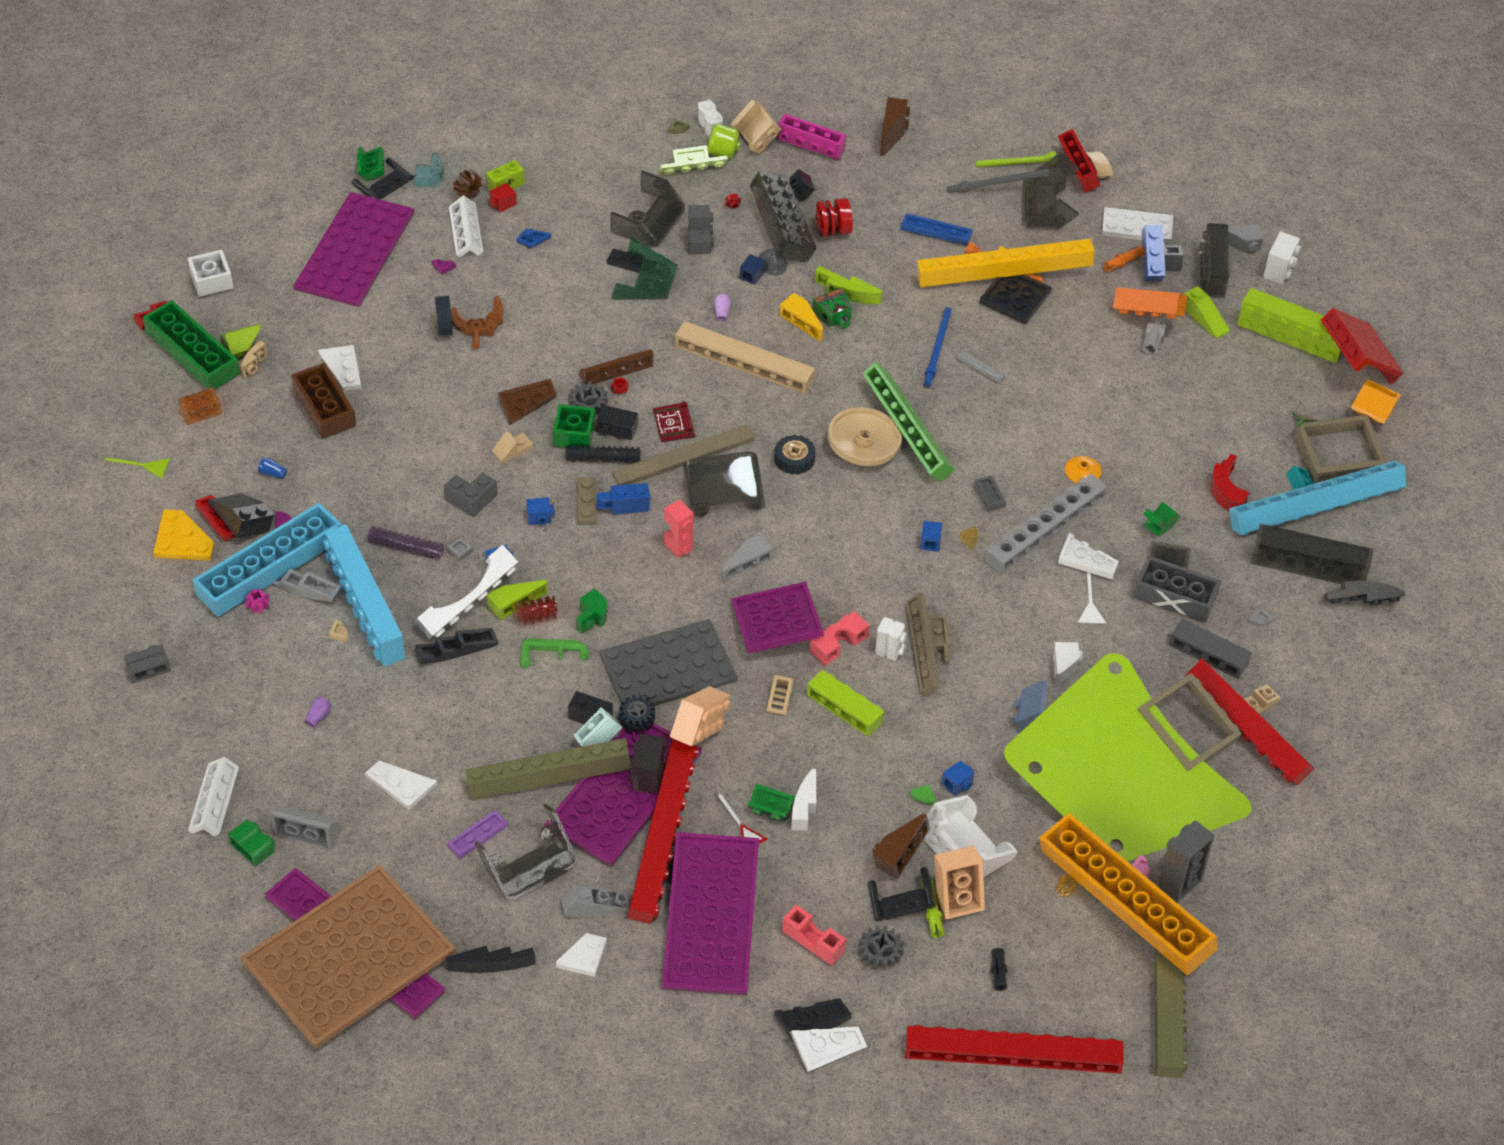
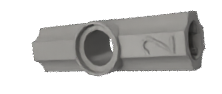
(1154, 334)

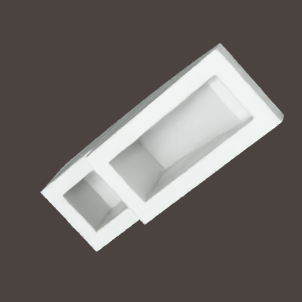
(804, 802)

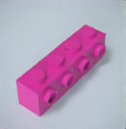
(812, 136)

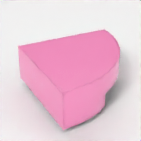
(1142, 866)

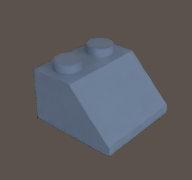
(1030, 704)

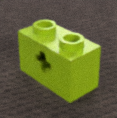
(508, 173)

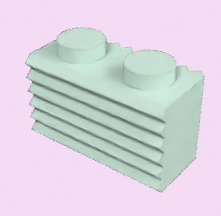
(598, 729)

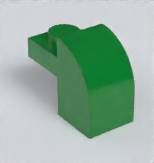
(1161, 519)
(594, 611)

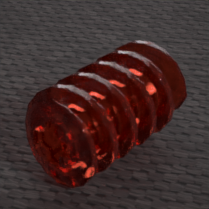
(538, 610)

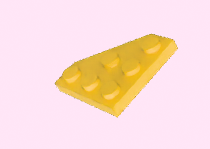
(181, 538)

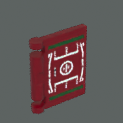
(674, 422)

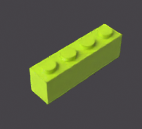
(845, 703)

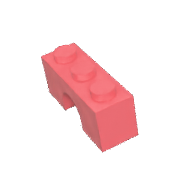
(680, 536)
(849, 628)
(800, 927)

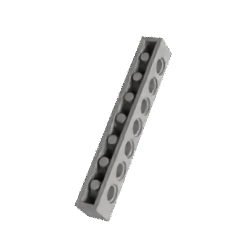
(1045, 523)

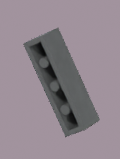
(1211, 648)

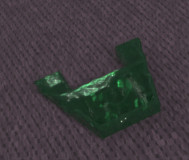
(654, 275)

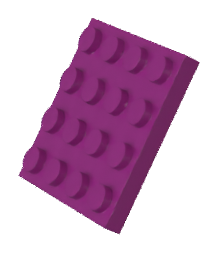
(777, 617)

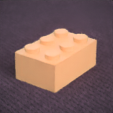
(959, 882)

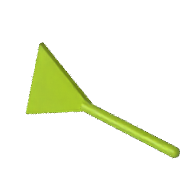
(156, 467)

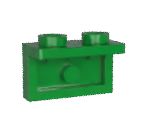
(370, 163)
(771, 802)

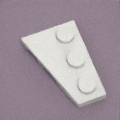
(343, 366)
(1082, 557)
(400, 784)
(827, 1045)

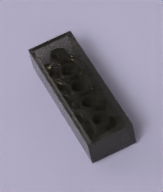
(782, 216)
(1310, 555)

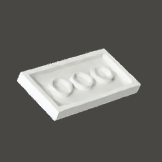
(1129, 223)

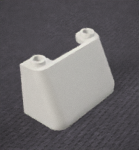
(954, 829)

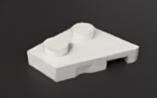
(584, 955)

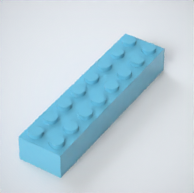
(265, 560)
(364, 595)

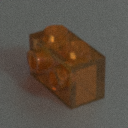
(200, 406)

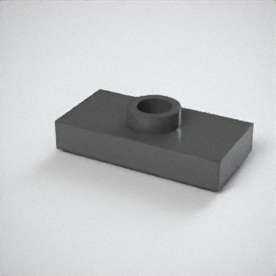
(990, 493)

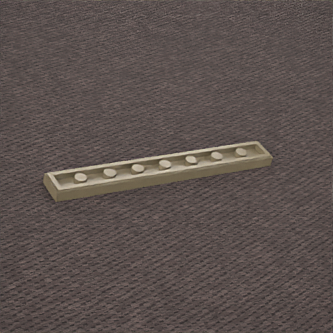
(677, 457)

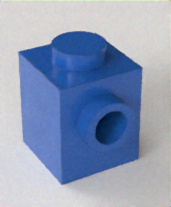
(539, 511)
(958, 778)

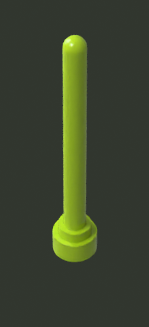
(1018, 160)

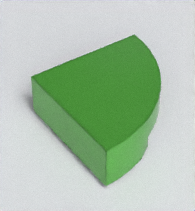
(924, 795)

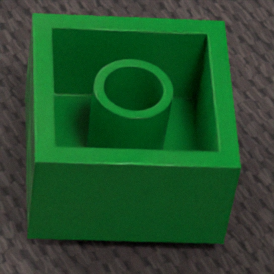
(573, 426)

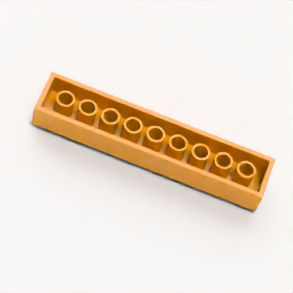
(1129, 894)

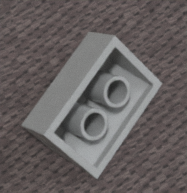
(305, 827)

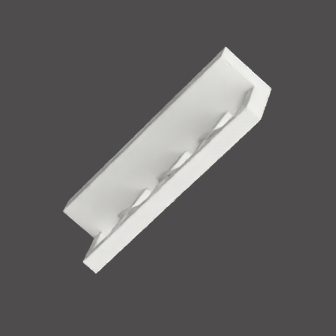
(468, 223)
(215, 798)

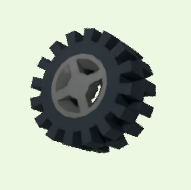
(642, 707)

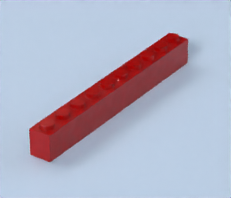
(662, 832)
(1014, 1049)

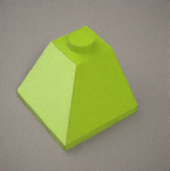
(240, 339)

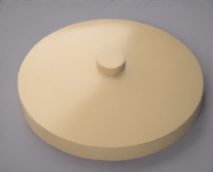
(864, 436)

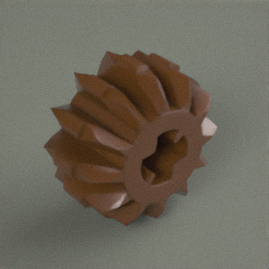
(467, 183)

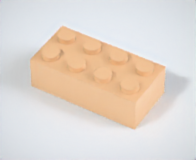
(700, 715)

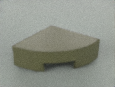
(677, 126)

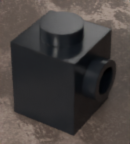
(801, 184)

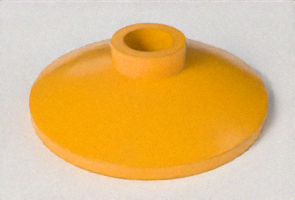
(1082, 467)

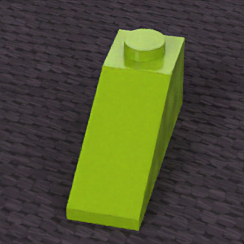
(1205, 312)
(503, 599)

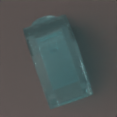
(429, 175)

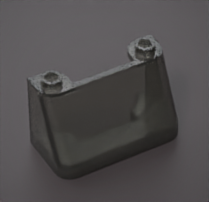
(723, 481)

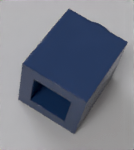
(752, 269)

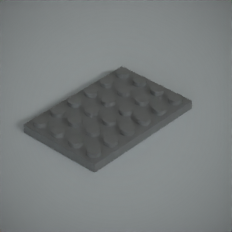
(669, 664)

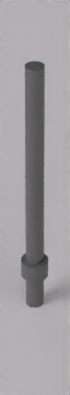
(964, 186)

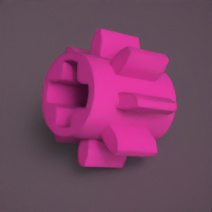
(257, 601)

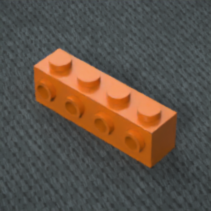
(1150, 302)

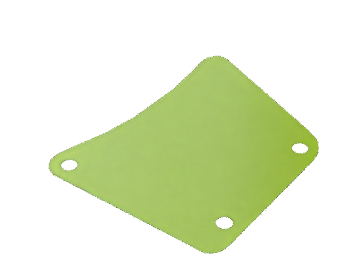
(1115, 769)

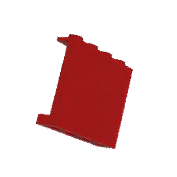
(1360, 344)

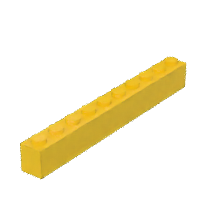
(1005, 262)

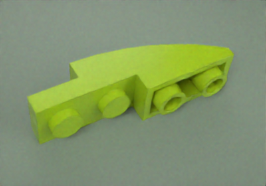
(855, 288)

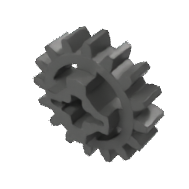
(588, 396)
(889, 953)

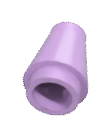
(722, 305)

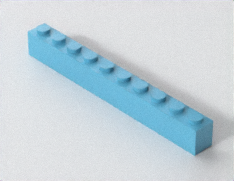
(1318, 497)

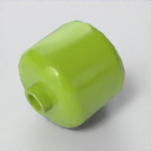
(723, 141)

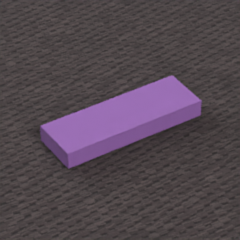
(480, 832)

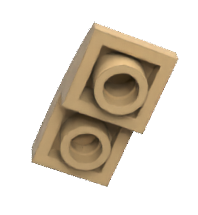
(1100, 164)
(250, 362)
(1262, 698)

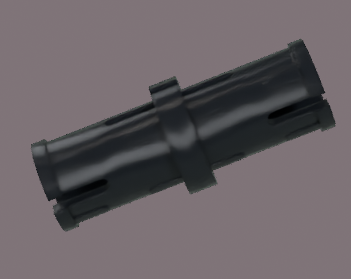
(999, 969)

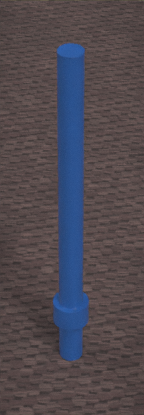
(931, 369)

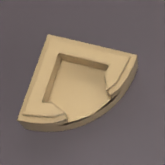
(339, 631)

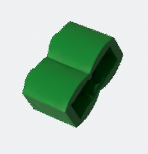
(251, 842)

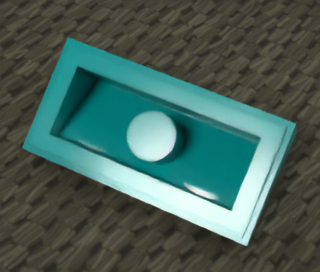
(1299, 477)

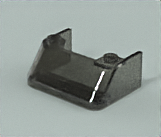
(1039, 196)
(658, 221)
(536, 867)

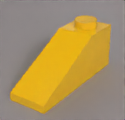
(799, 313)

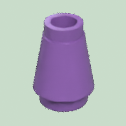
(318, 710)

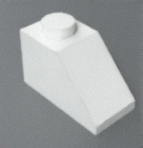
(1066, 659)

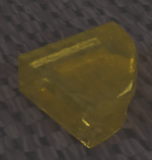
(969, 536)

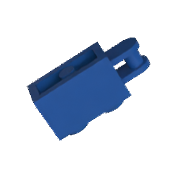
(625, 499)

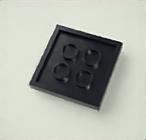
(1016, 296)

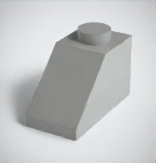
(1245, 237)

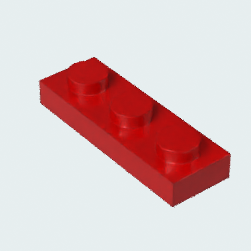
(213, 519)

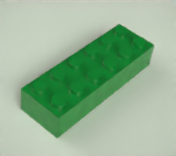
(191, 345)

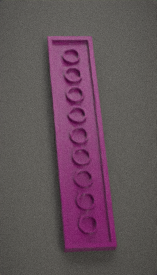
(298, 895)

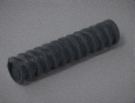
(605, 454)

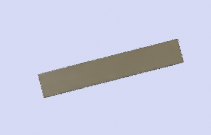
(922, 644)

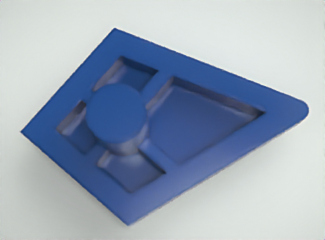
(532, 237)

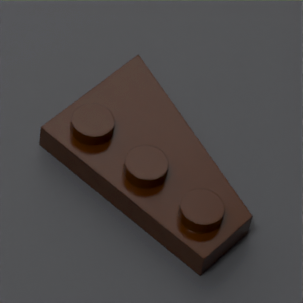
(526, 399)

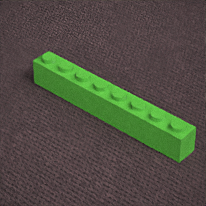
(908, 422)

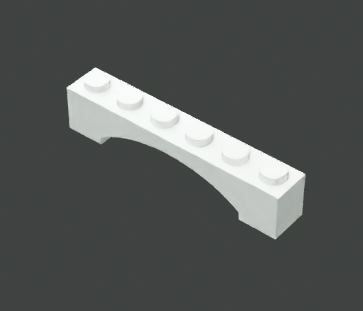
(434, 620)

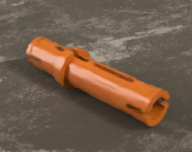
(1121, 259)

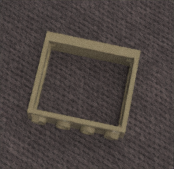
(1335, 426)
(1208, 703)

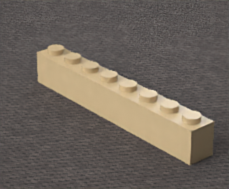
(745, 357)

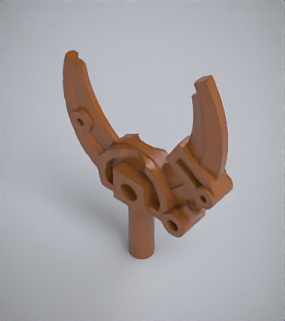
(479, 326)

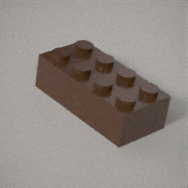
(323, 400)

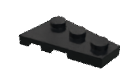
(819, 1016)

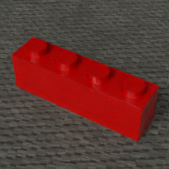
(1077, 155)

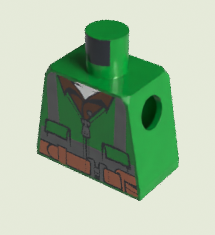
(833, 308)

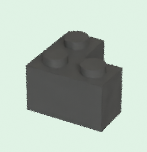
(700, 229)
(470, 496)

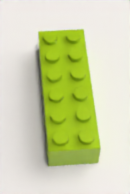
(1287, 324)

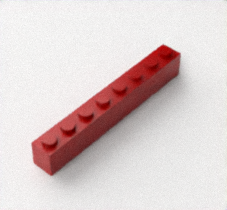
(1253, 725)

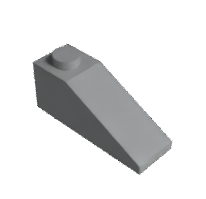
(749, 555)

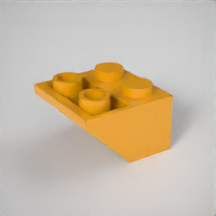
(1376, 401)

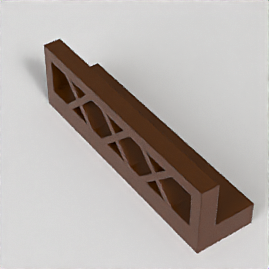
(617, 367)

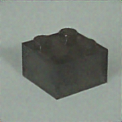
(647, 763)

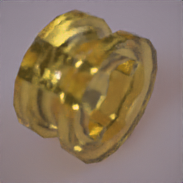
(1063, 881)

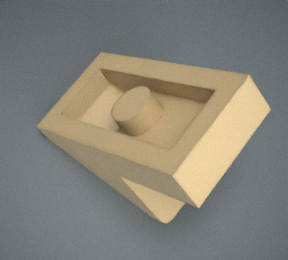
(511, 447)

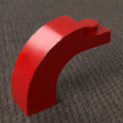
(1223, 489)

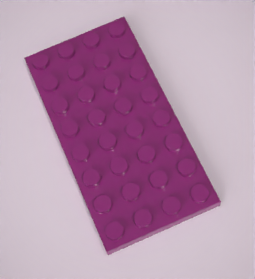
(354, 249)
(604, 810)
(711, 913)

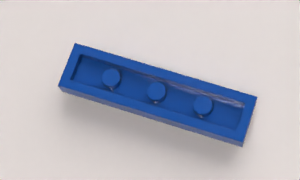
(936, 229)

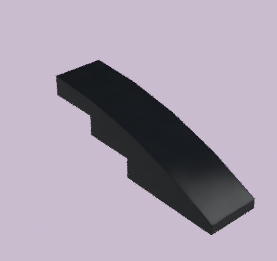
(452, 647)
(482, 961)

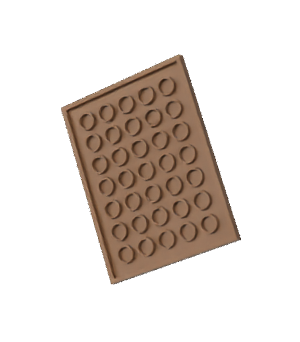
(347, 956)

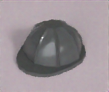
(773, 265)

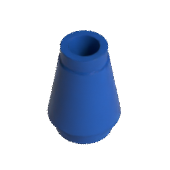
(271, 468)

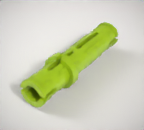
(934, 916)

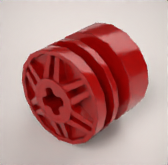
(834, 217)

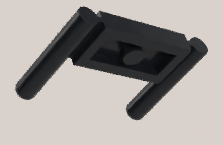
(387, 184)
(902, 903)

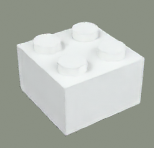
(1282, 258)
(210, 273)

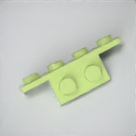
(692, 158)

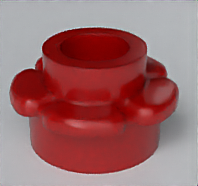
(732, 201)
(619, 385)

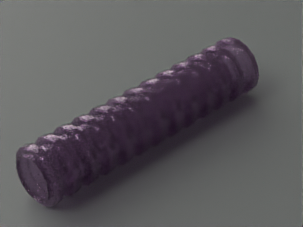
(405, 542)

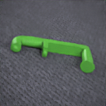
(551, 645)

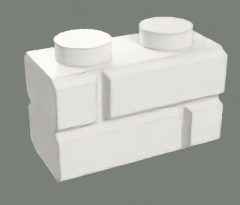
(890, 639)

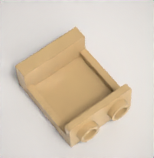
(756, 126)

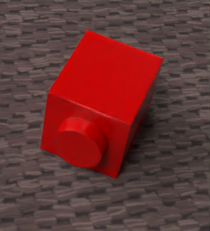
(502, 198)

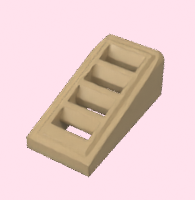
(784, 682)

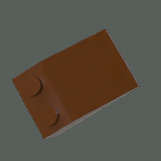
(894, 123)
(900, 845)

